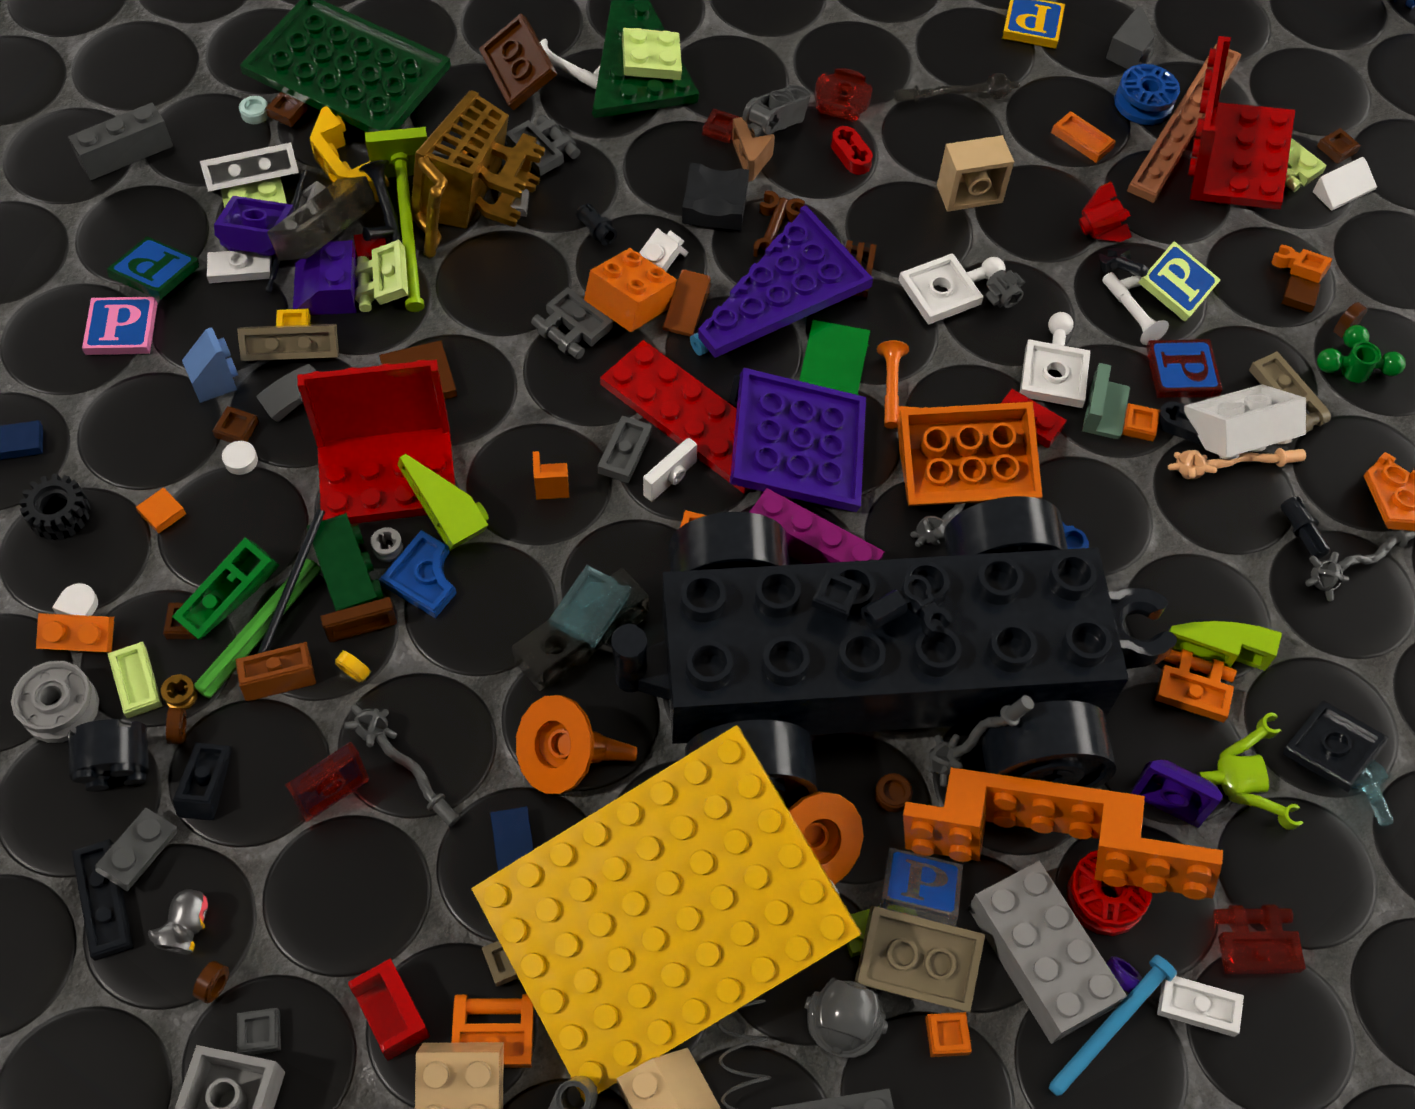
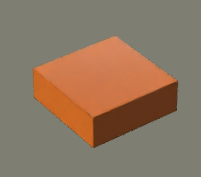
(1140, 422)
(161, 510)
(948, 1034)

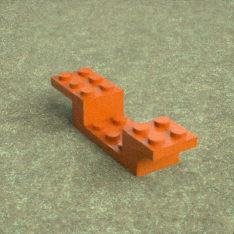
(1061, 808)

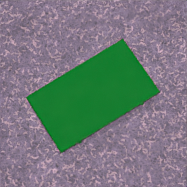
(835, 356)

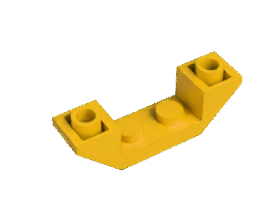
(325, 140)

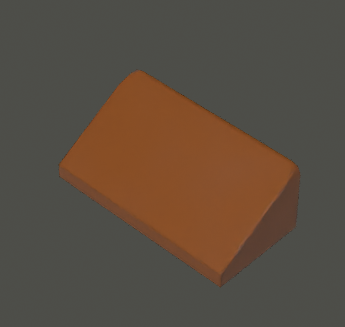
(275, 671)

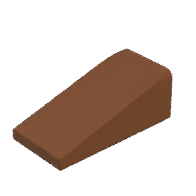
(687, 303)

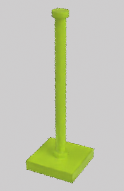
(399, 149)

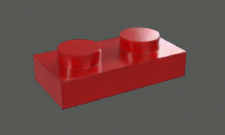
(1047, 423)

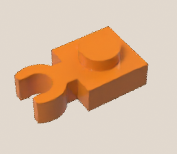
(1305, 265)

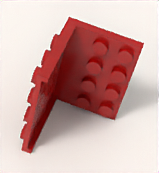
(1239, 147)
(365, 425)

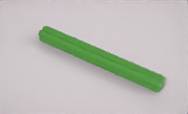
(252, 634)

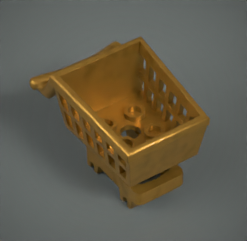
(452, 192)

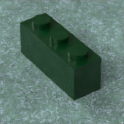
(344, 564)

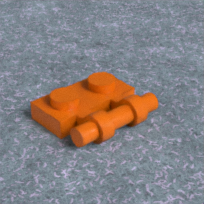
(1194, 692)

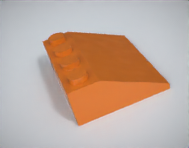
(969, 453)

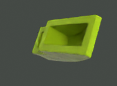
(1228, 642)

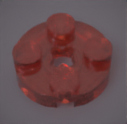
(848, 106)

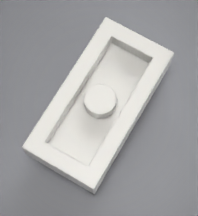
(1201, 1005)

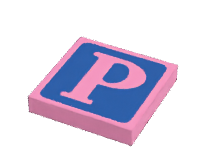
(120, 325)

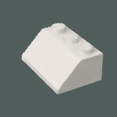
(1248, 420)

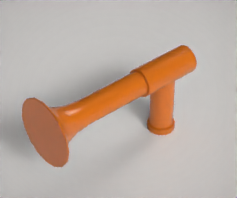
(892, 351)

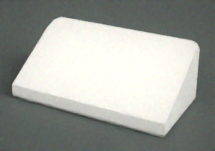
(1345, 184)

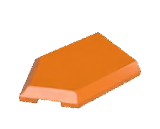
(1393, 492)

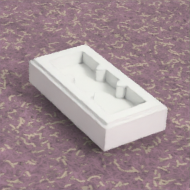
(237, 266)
(670, 469)

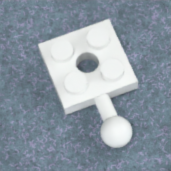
(949, 274)
(1069, 361)

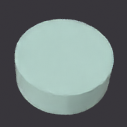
(253, 109)

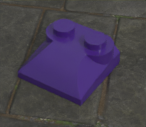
(246, 222)
(1177, 791)

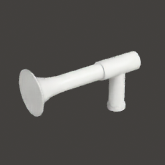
(581, 74)
(1151, 329)

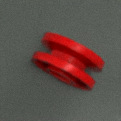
(1098, 911)

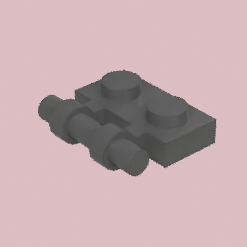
(545, 130)
(578, 316)

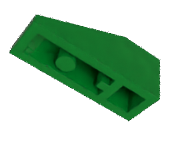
(226, 588)

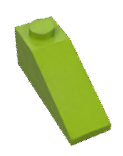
(448, 507)

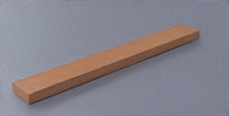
(1175, 136)

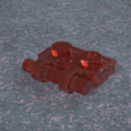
(1261, 950)

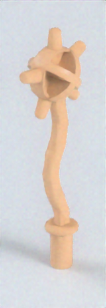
(1194, 465)

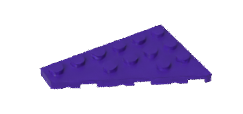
(795, 278)

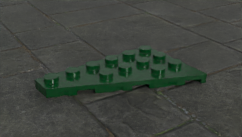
(629, 94)

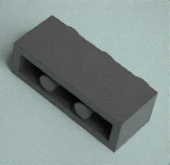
(121, 141)

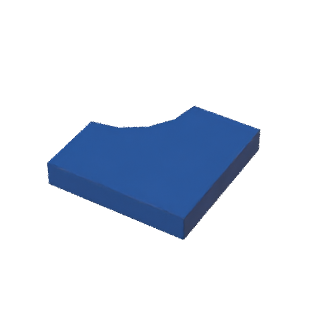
(419, 575)

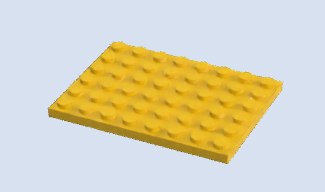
(664, 911)

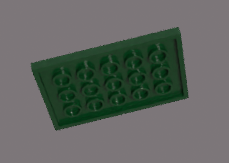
(346, 64)

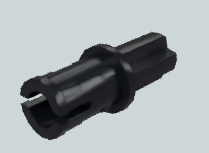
(1305, 526)

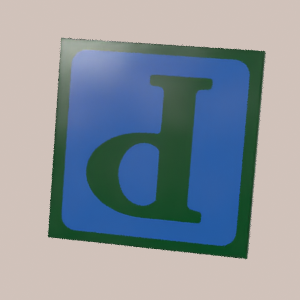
(153, 268)

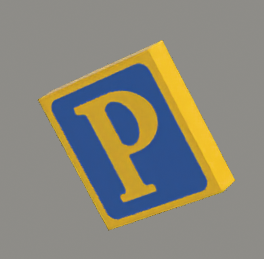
(1034, 22)

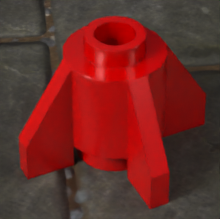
(1103, 217)

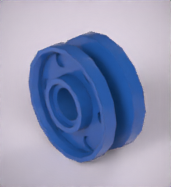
(1147, 94)

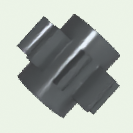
(1005, 288)

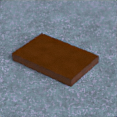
(517, 61)

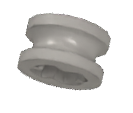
(383, 535)

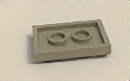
(920, 958)

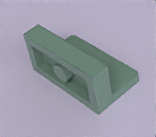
(1105, 405)

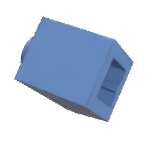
(208, 368)

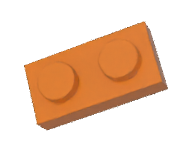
(75, 632)

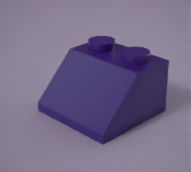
(327, 280)

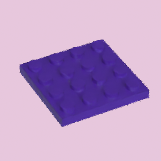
(799, 440)

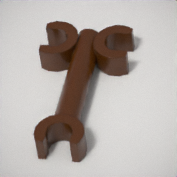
(778, 209)

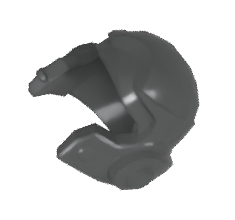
(845, 1018)

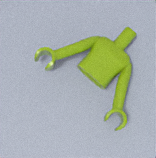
(1248, 774)

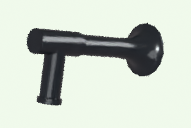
(376, 172)

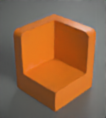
(550, 479)

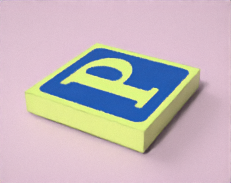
(1179, 281)

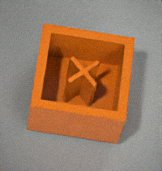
(630, 289)

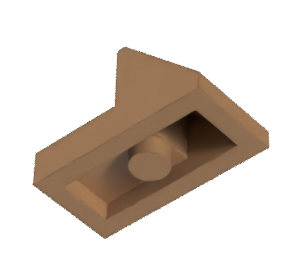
(751, 150)

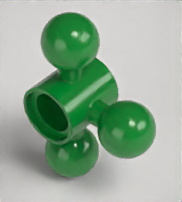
(1362, 358)

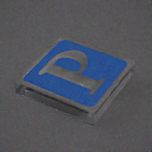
(922, 886)

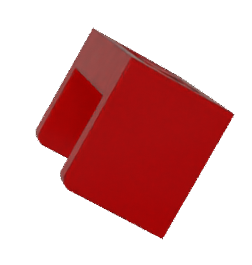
(389, 1009)

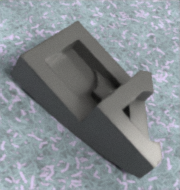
(283, 394)

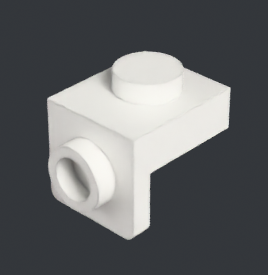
(663, 248)

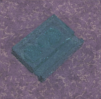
(590, 606)

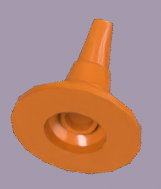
(559, 745)
(831, 830)

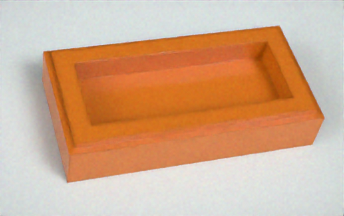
(1083, 136)

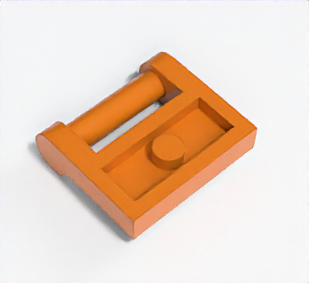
(516, 1036)

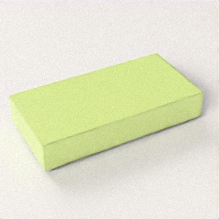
(135, 680)

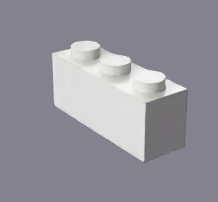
(249, 166)

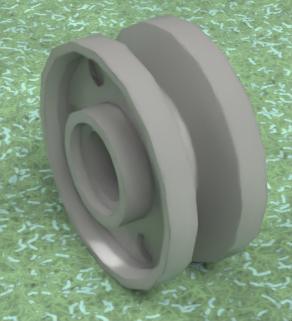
(44, 685)

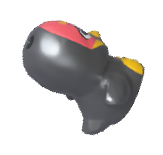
(184, 920)

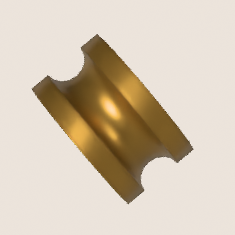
(179, 683)

